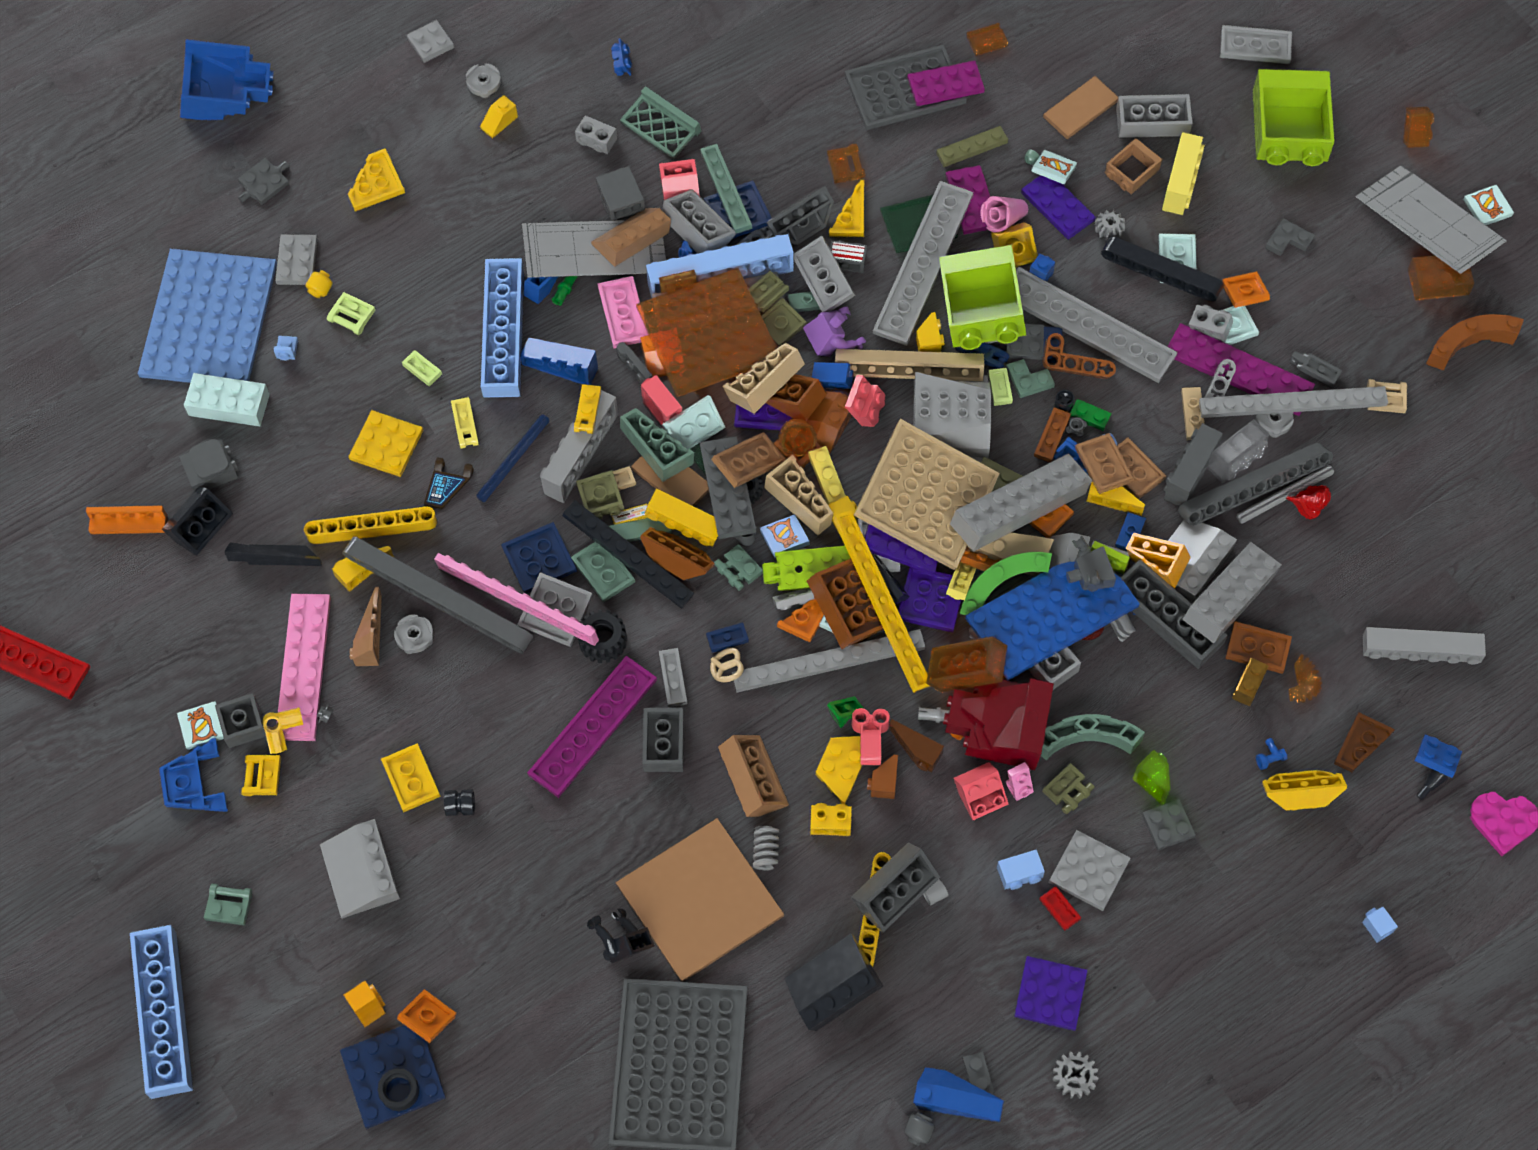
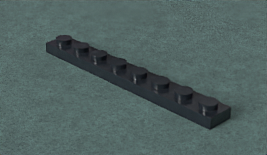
(628, 554)

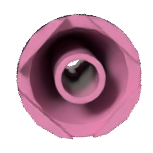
(1002, 212)

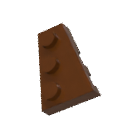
(1361, 741)

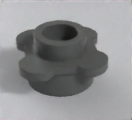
(1075, 421)
(324, 713)

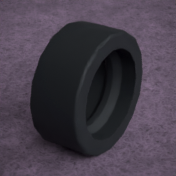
(390, 1075)

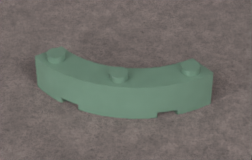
(1091, 728)

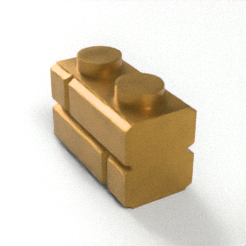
(1250, 681)

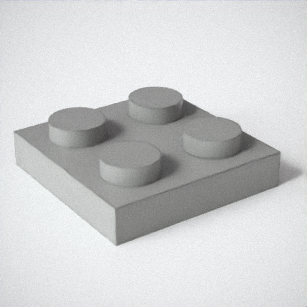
(430, 41)

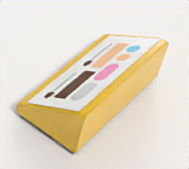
(630, 514)

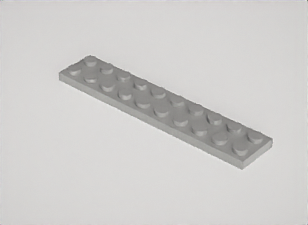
(922, 263)
(1094, 327)

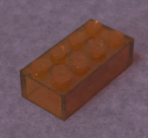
(967, 664)

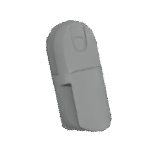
(1123, 627)

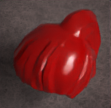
(1311, 500)

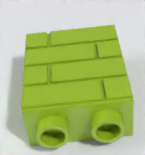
(1293, 116)
(982, 297)

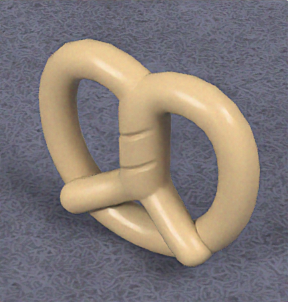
(726, 665)

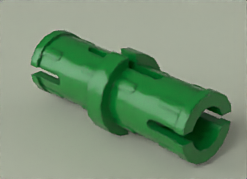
(564, 289)

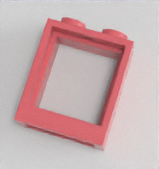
(659, 400)

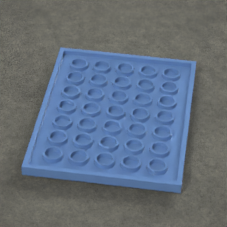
(207, 316)

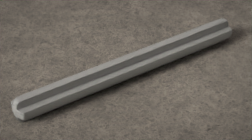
(1281, 495)

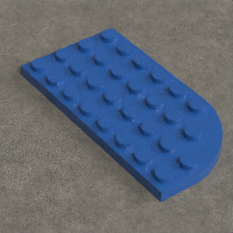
(1048, 616)

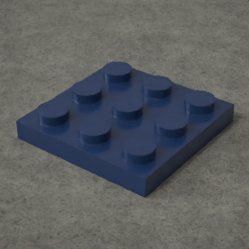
(753, 205)
(538, 553)

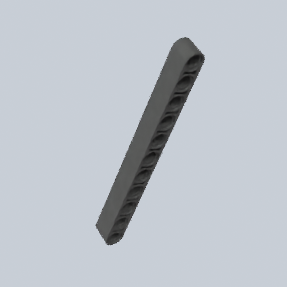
(437, 595)

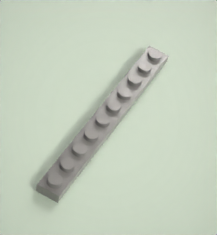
(1293, 402)
(820, 662)

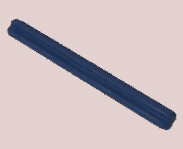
(512, 458)

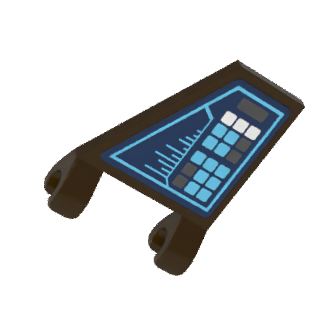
(445, 485)

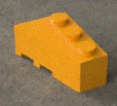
(1162, 556)
(365, 1003)

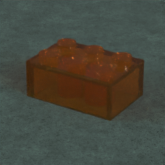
(1436, 279)

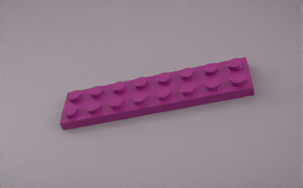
(1251, 373)
(592, 726)

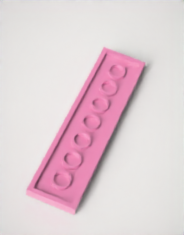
(304, 662)

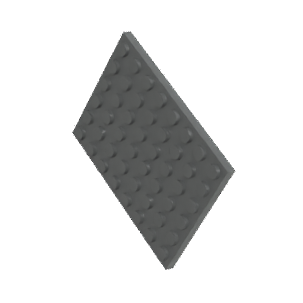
(678, 1065)

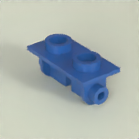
(621, 52)

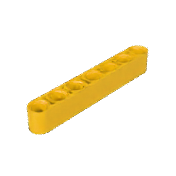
(361, 522)
(867, 930)

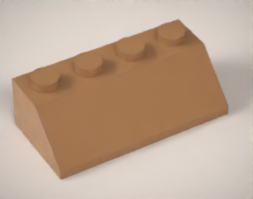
(633, 235)
(752, 775)

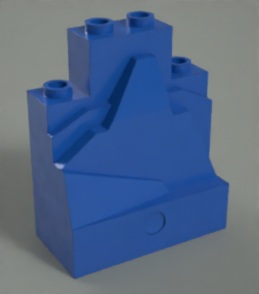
(221, 80)

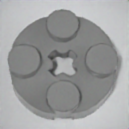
(485, 88)
(1276, 428)
(416, 644)

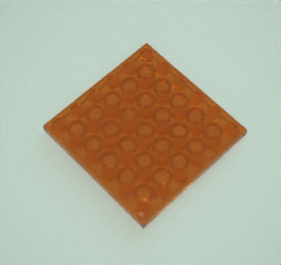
(706, 331)

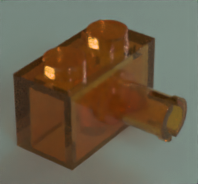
(1418, 127)

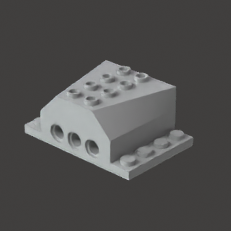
(954, 412)

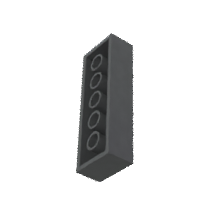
(1164, 612)

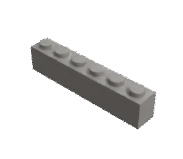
(1424, 645)

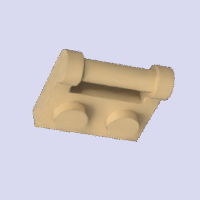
(1396, 401)

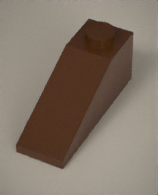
(919, 747)

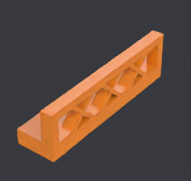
(126, 519)

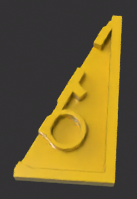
(851, 219)

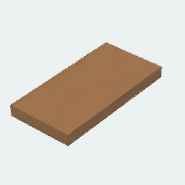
(1081, 107)
(748, 459)
(684, 486)

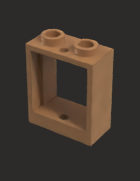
(1141, 153)

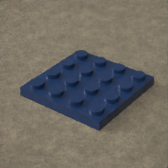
(374, 1057)

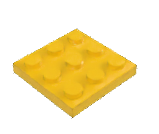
(386, 443)

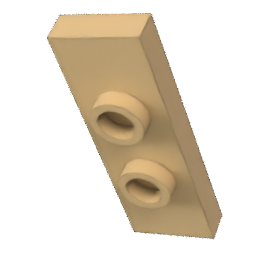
(1191, 410)

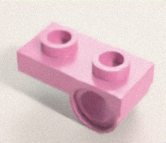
(1019, 781)

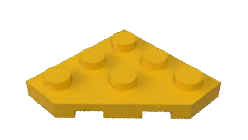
(375, 182)

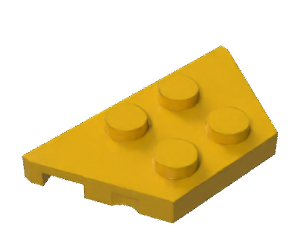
(840, 766)

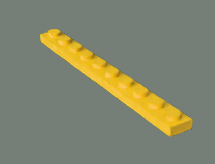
(881, 600)

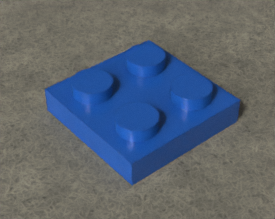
(1438, 755)

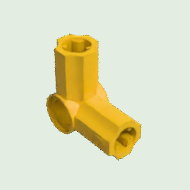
(275, 734)

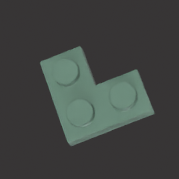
(1028, 383)

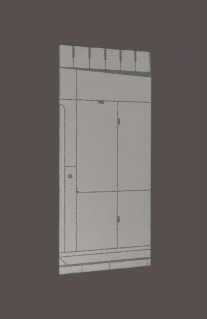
(1431, 219)
(567, 250)

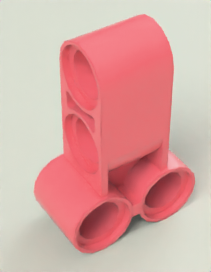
(870, 734)

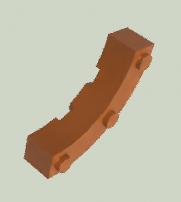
(1470, 331)

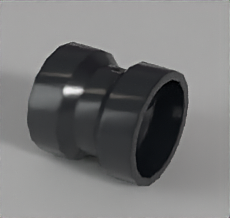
(1064, 400)

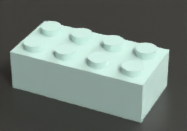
(226, 399)

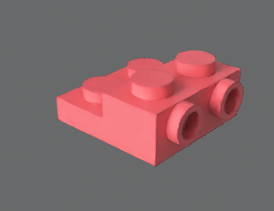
(865, 402)

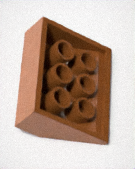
(845, 603)

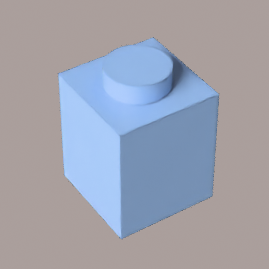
(1379, 923)

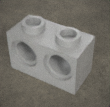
(591, 132)
(1209, 325)

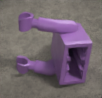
(827, 334)

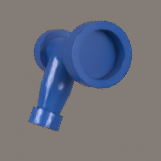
(1263, 760)

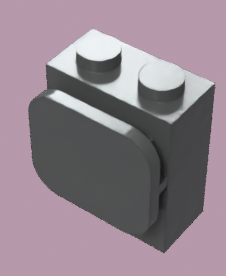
(620, 193)
(209, 465)

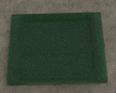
(904, 221)

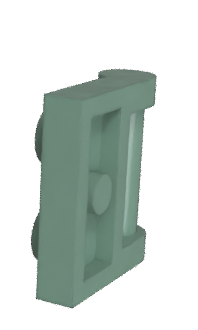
(227, 911)

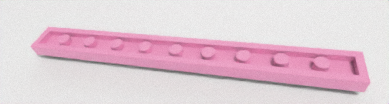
(521, 601)

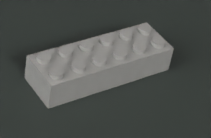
(576, 452)
(1232, 592)

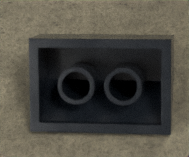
(197, 520)

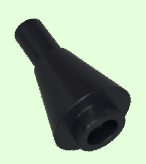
(1433, 780)

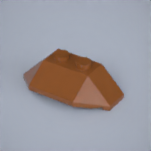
(831, 418)
(675, 554)

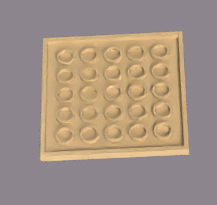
(920, 489)

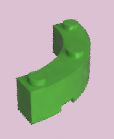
(1000, 572)

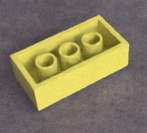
(1183, 174)

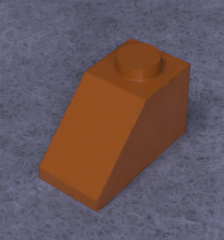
(884, 779)

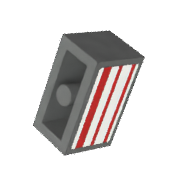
(849, 255)

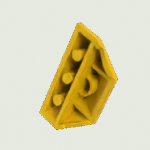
(1304, 789)

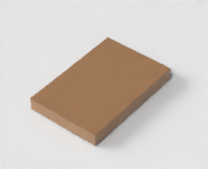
(1104, 463)
(1143, 470)

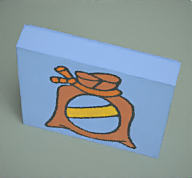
(784, 535)

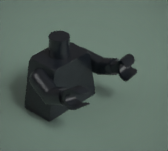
(626, 946)

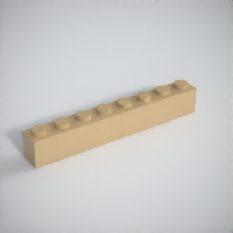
(905, 364)

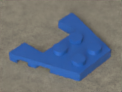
(183, 781)

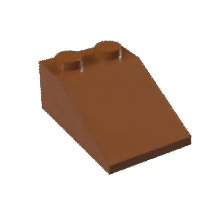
(798, 397)

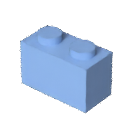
(1020, 870)

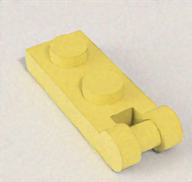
(464, 422)

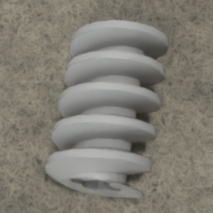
(764, 847)

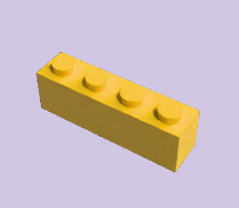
(682, 517)

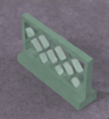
(672, 114)

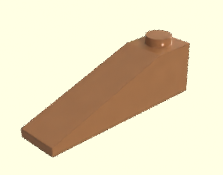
(367, 639)

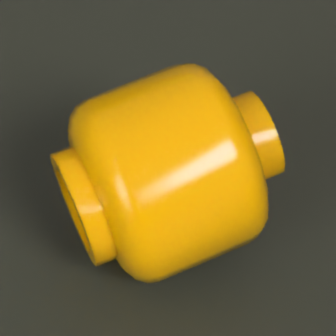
(319, 284)

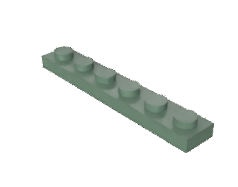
(726, 188)

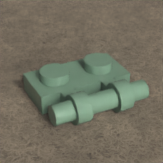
(743, 565)

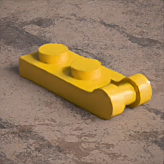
(587, 408)

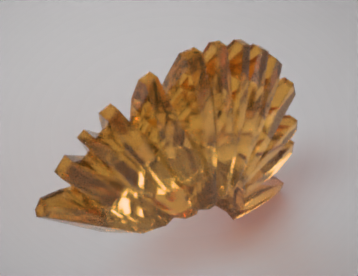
(1307, 683)

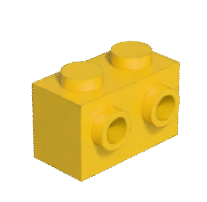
(830, 820)

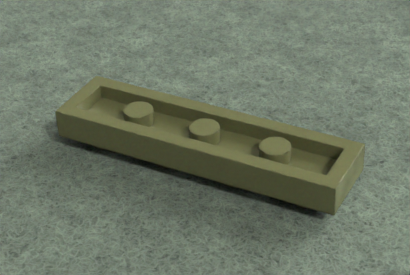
(972, 146)

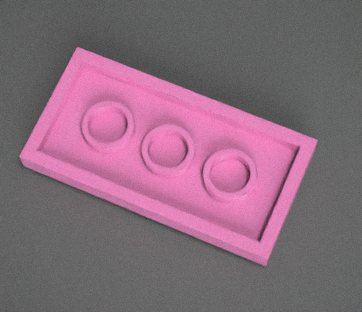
(619, 305)

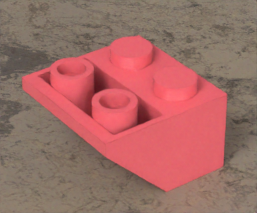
(678, 178)
(981, 790)

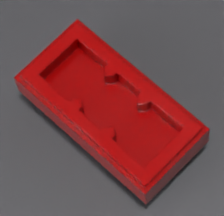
(1060, 908)

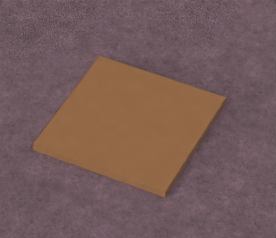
(699, 900)

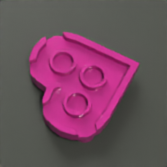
(1503, 821)

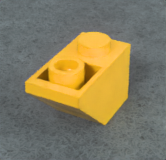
(928, 335)

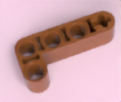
(1079, 361)

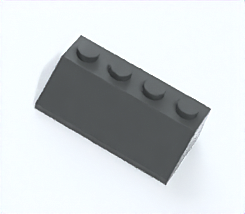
(896, 886)

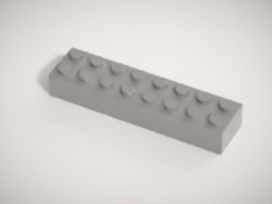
(1020, 502)

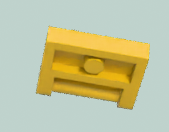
(267, 775)

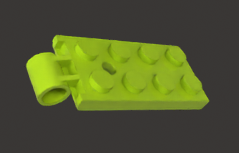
(809, 559)

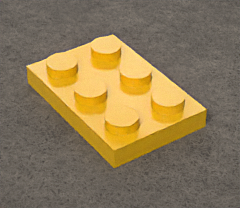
(410, 777)

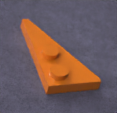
(803, 621)

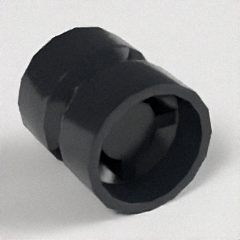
(459, 802)

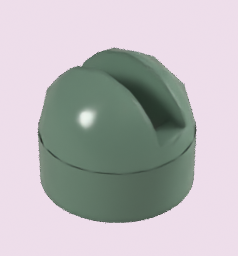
(1031, 157)

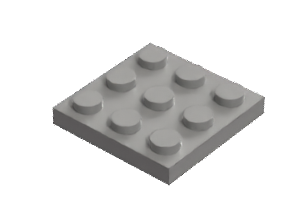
(556, 595)
(1089, 870)

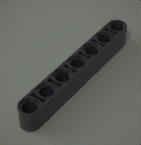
(1162, 269)

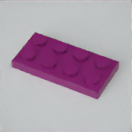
(945, 83)
(971, 180)

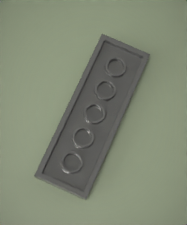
(729, 504)

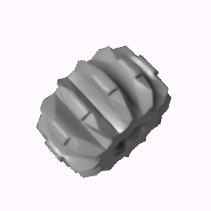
(1109, 225)

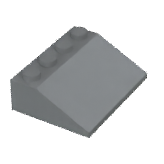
(1208, 551)
(359, 869)

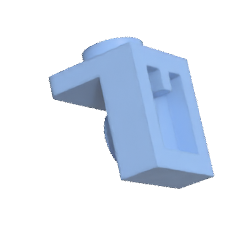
(286, 347)

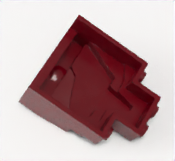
(1002, 720)

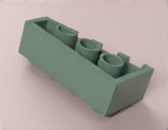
(659, 449)

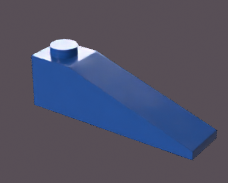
(949, 1094)

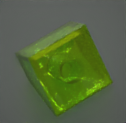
(1154, 776)

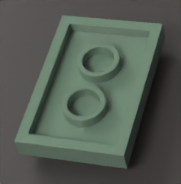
(602, 571)

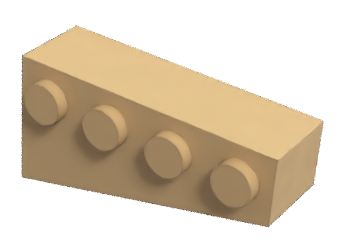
(764, 378)
(799, 495)
(1015, 544)

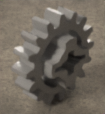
(1070, 1067)

